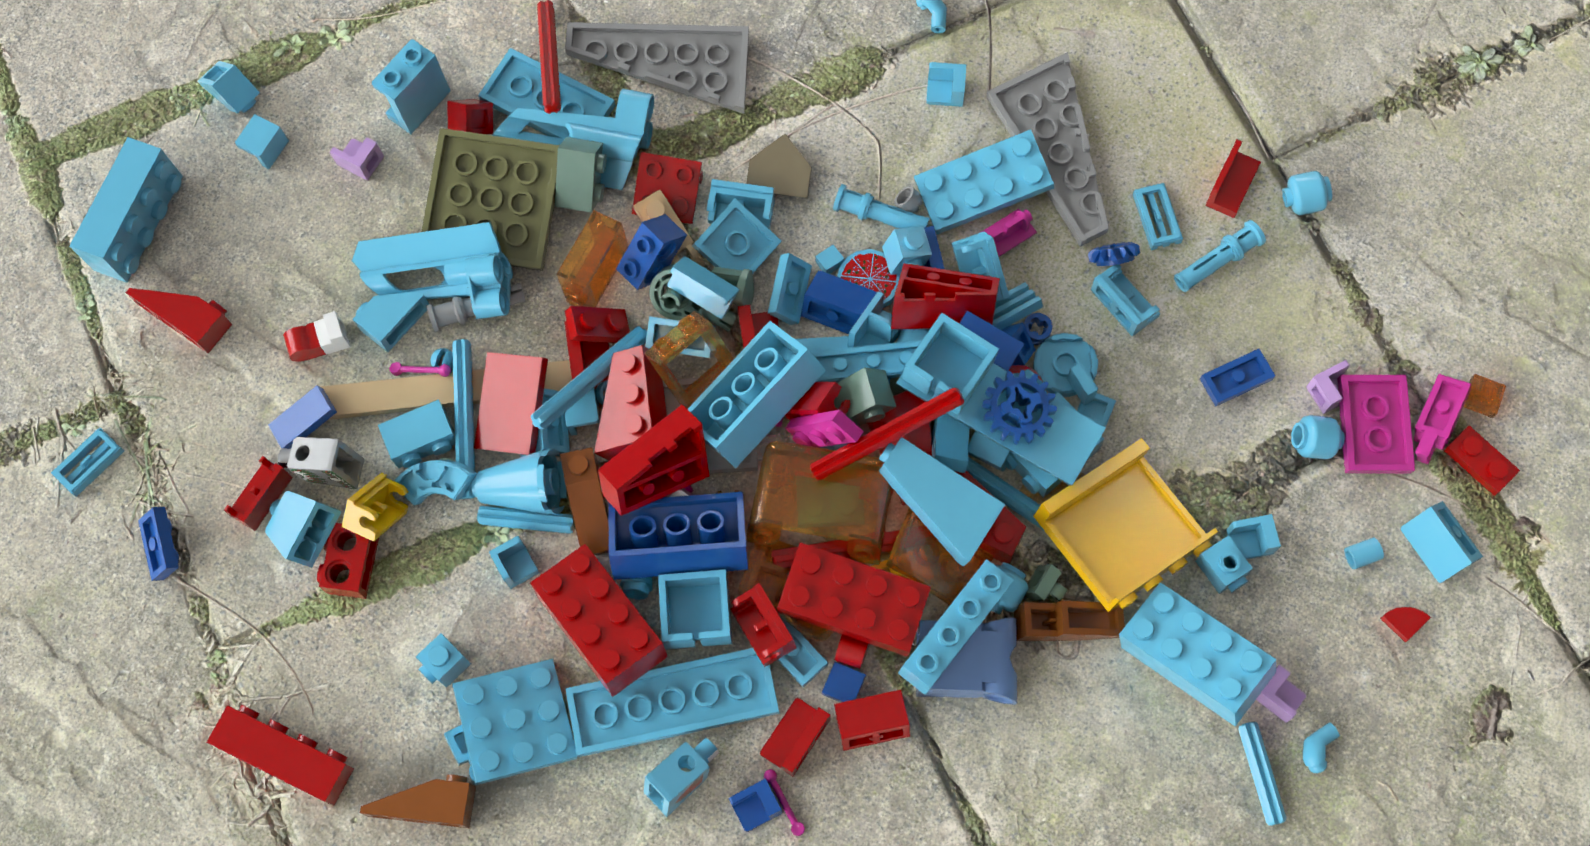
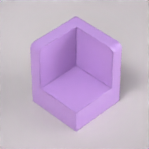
(359, 157)
(1325, 387)
(1281, 695)

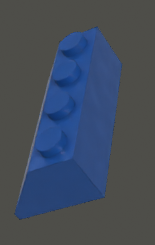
(679, 536)

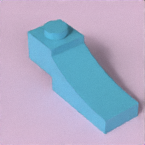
(950, 442)

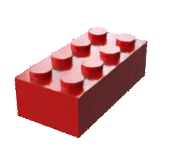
(853, 599)
(599, 620)

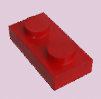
(596, 324)
(1481, 460)

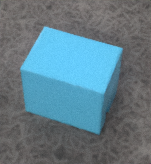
(829, 259)

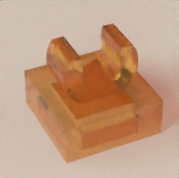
(1485, 396)

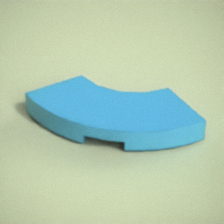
(436, 477)

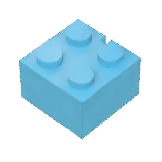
(949, 359)
(695, 609)

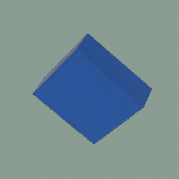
(843, 683)

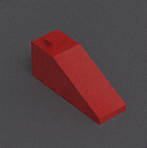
(186, 314)

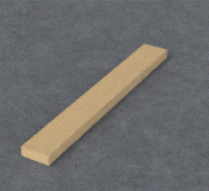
(414, 392)

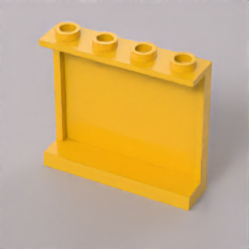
(1122, 528)

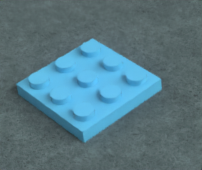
(514, 721)

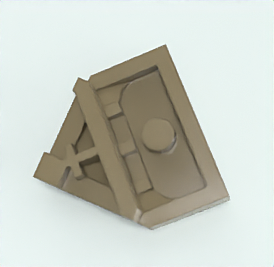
(782, 168)

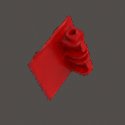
(674, 177)

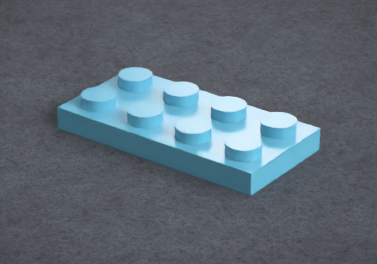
(519, 85)
(984, 182)

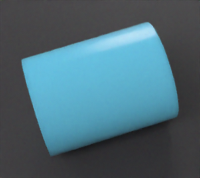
(1364, 553)

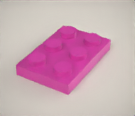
(1376, 424)

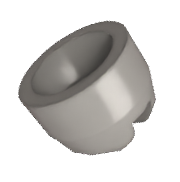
(908, 199)

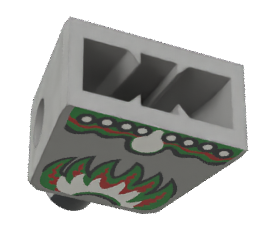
(323, 462)

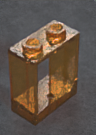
(592, 260)
(675, 342)

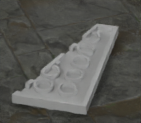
(683, 58)
(1049, 107)

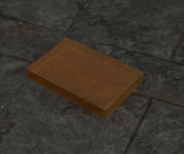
(926, 561)

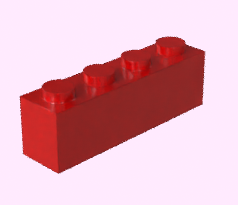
(281, 755)

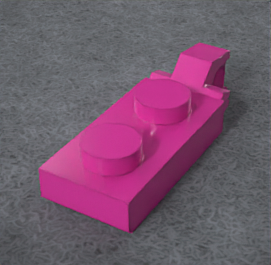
(1440, 415)

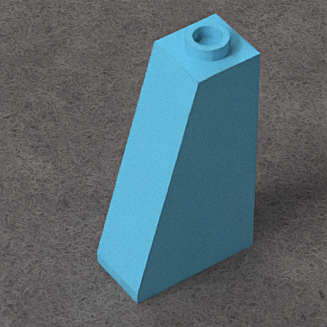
(941, 498)

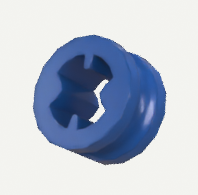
(1041, 320)

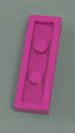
(824, 429)

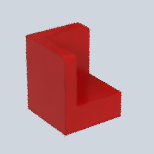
(470, 116)

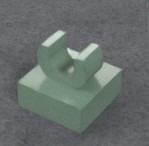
(1044, 584)

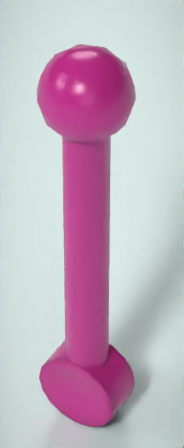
(397, 369)
(797, 827)

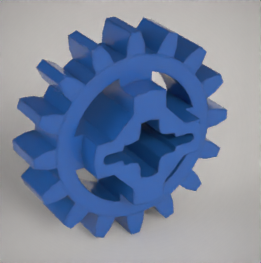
(1005, 410)

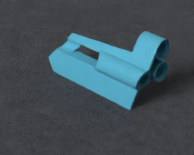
(619, 135)
(464, 254)

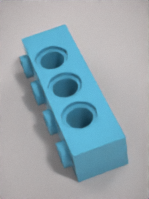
(955, 627)

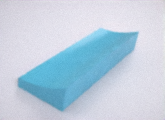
(1060, 450)

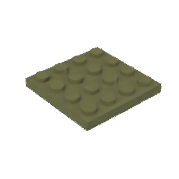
(495, 182)

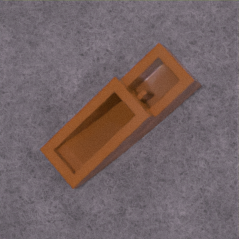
(1067, 621)

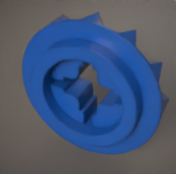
(1114, 254)

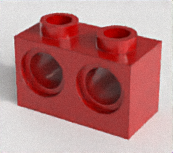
(357, 560)

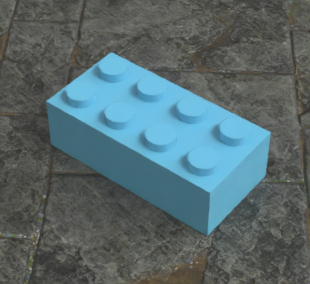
(127, 210)
(755, 392)
(1198, 653)

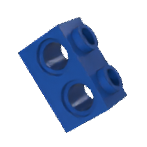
(651, 250)

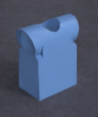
(980, 666)

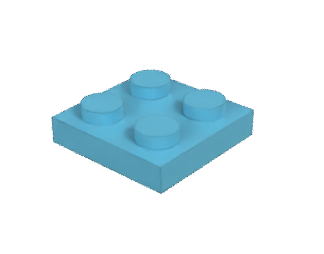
(737, 240)

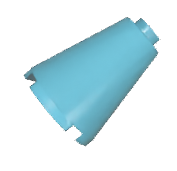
(524, 483)

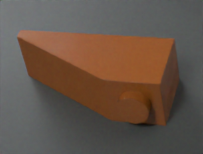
(586, 499)
(433, 802)

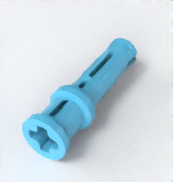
(866, 207)
(1231, 248)

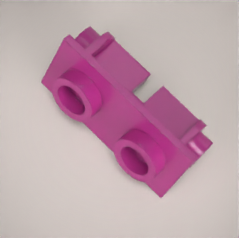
(1011, 230)

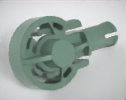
(676, 306)

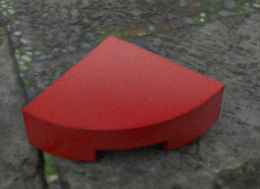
(1405, 621)

